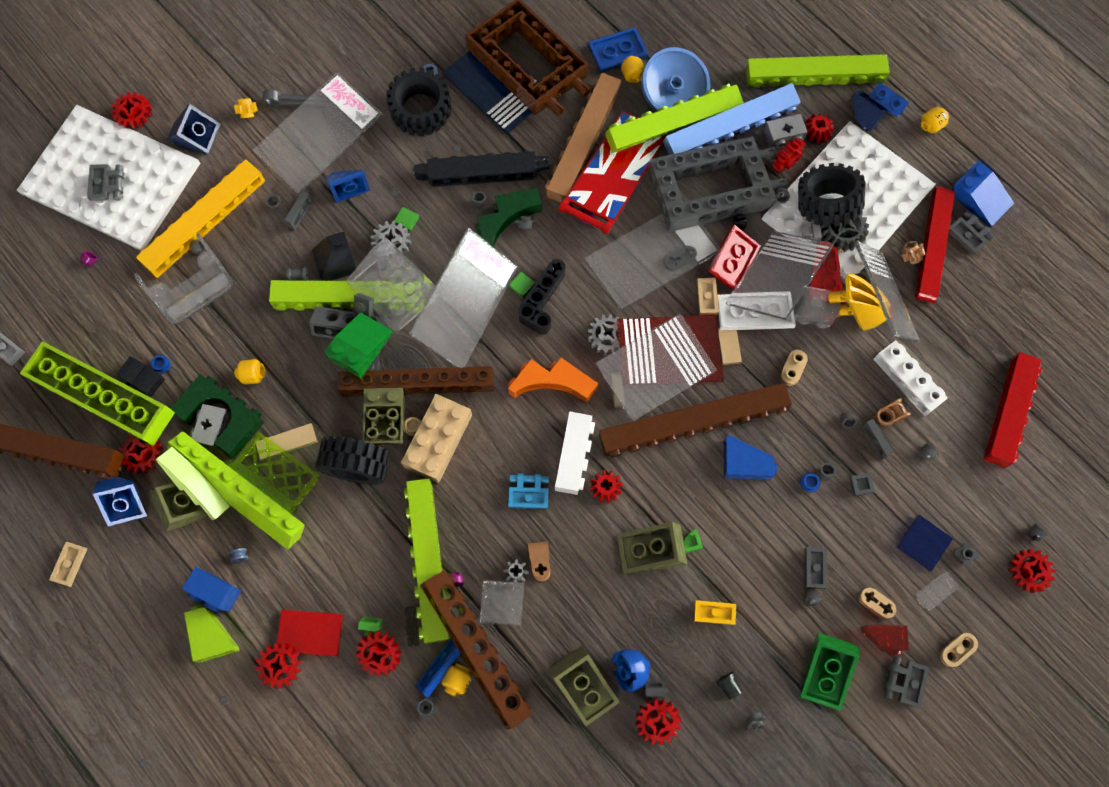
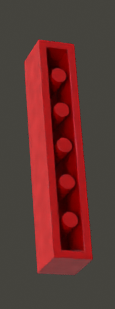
(1013, 410)

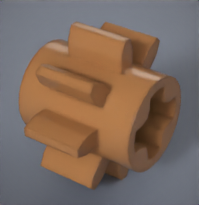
(913, 252)

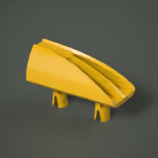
(861, 302)

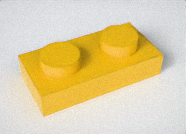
(715, 612)

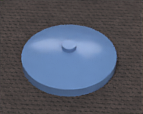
(672, 77)

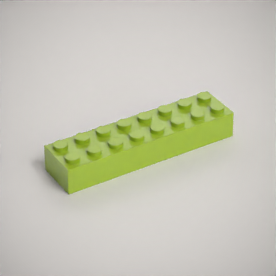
(98, 393)

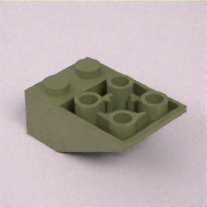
(383, 415)

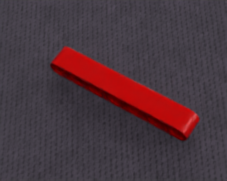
(935, 244)

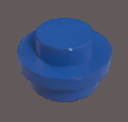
(160, 364)
(810, 482)

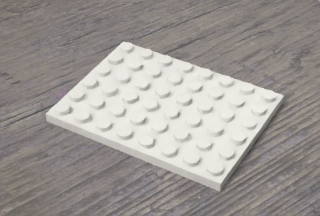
(150, 183)
(890, 192)

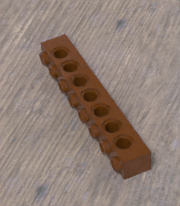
(419, 380)
(475, 662)

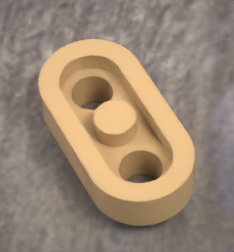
(793, 366)
(957, 650)

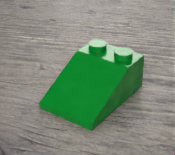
(358, 344)
(829, 671)

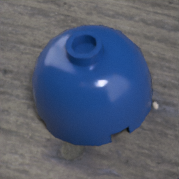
(631, 669)

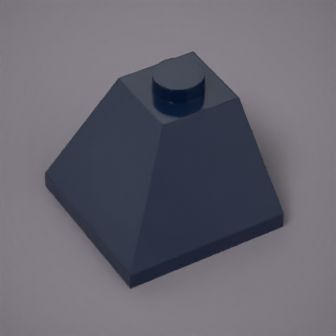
(867, 111)
(194, 130)

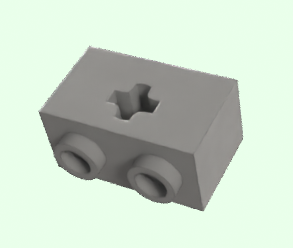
(783, 130)
(209, 416)

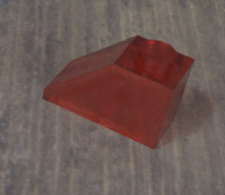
(888, 637)

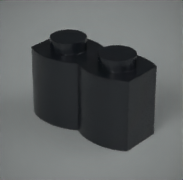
(140, 376)

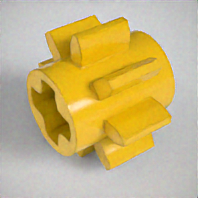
(245, 108)

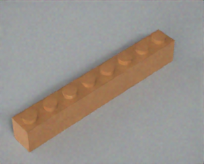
(584, 137)

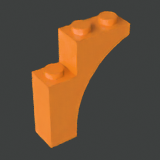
(561, 377)

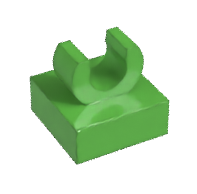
(370, 624)

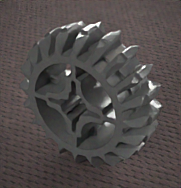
(845, 240)

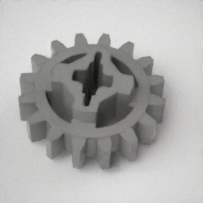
(390, 232)
(603, 342)

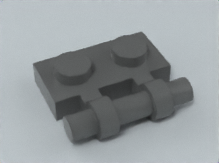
(99, 182)
(968, 236)
(913, 682)

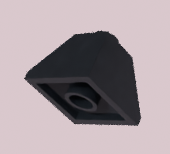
(334, 257)

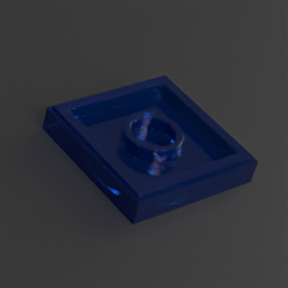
(924, 542)

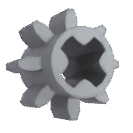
(512, 567)

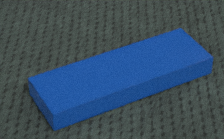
(438, 669)

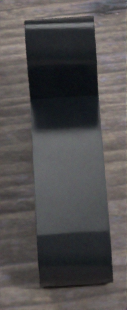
(545, 294)

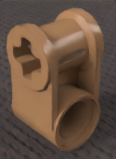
(892, 413)
(540, 557)

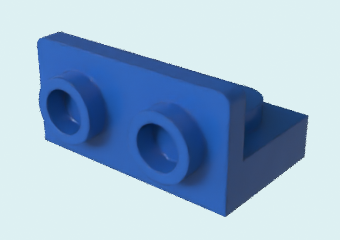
(888, 99)

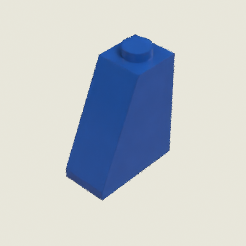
(746, 461)

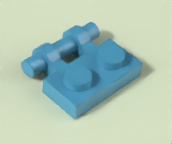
(528, 497)

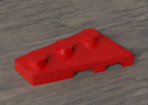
(828, 275)

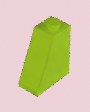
(207, 635)

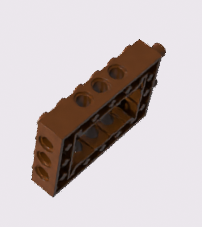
(569, 65)

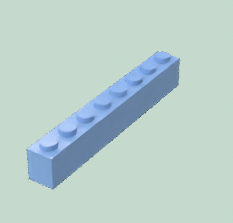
(734, 120)

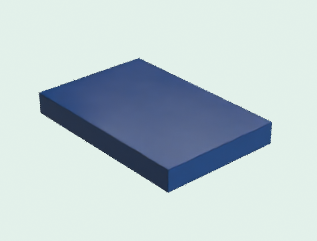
(614, 49)

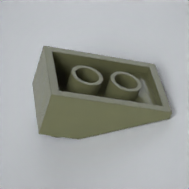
(175, 507)
(652, 548)
(583, 685)

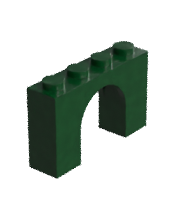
(243, 421)

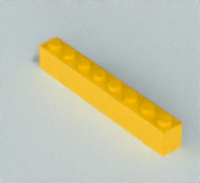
(200, 218)

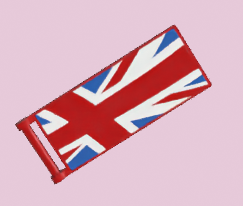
(610, 180)

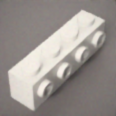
(910, 378)
(573, 453)

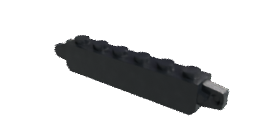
(481, 168)

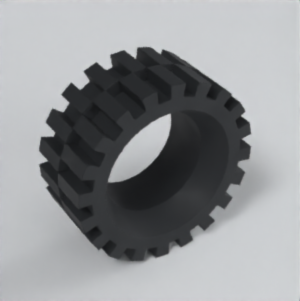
(413, 84)
(826, 181)
(352, 460)

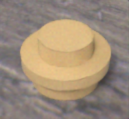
(411, 425)

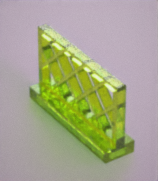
(269, 489)

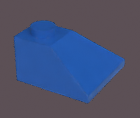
(347, 184)
(118, 500)

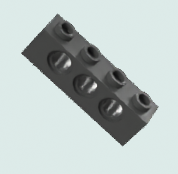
(329, 322)

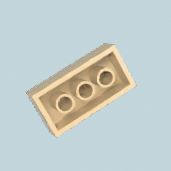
(436, 438)

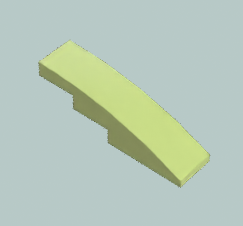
(190, 480)

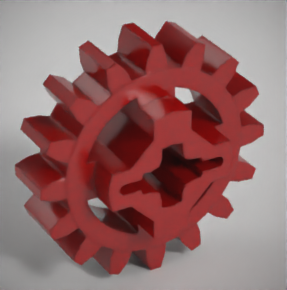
(133, 109)
(789, 155)
(132, 451)
(1039, 569)
(383, 647)
(275, 673)
(652, 714)

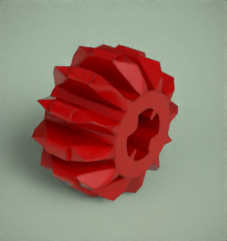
(819, 128)
(600, 490)

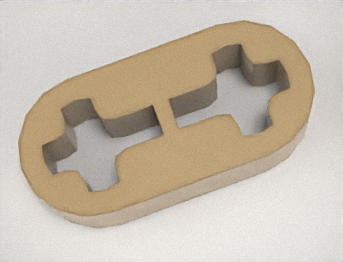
(874, 606)

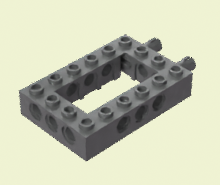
(756, 197)

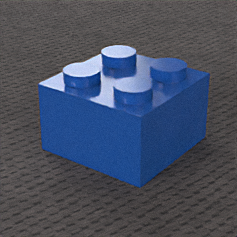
(212, 590)

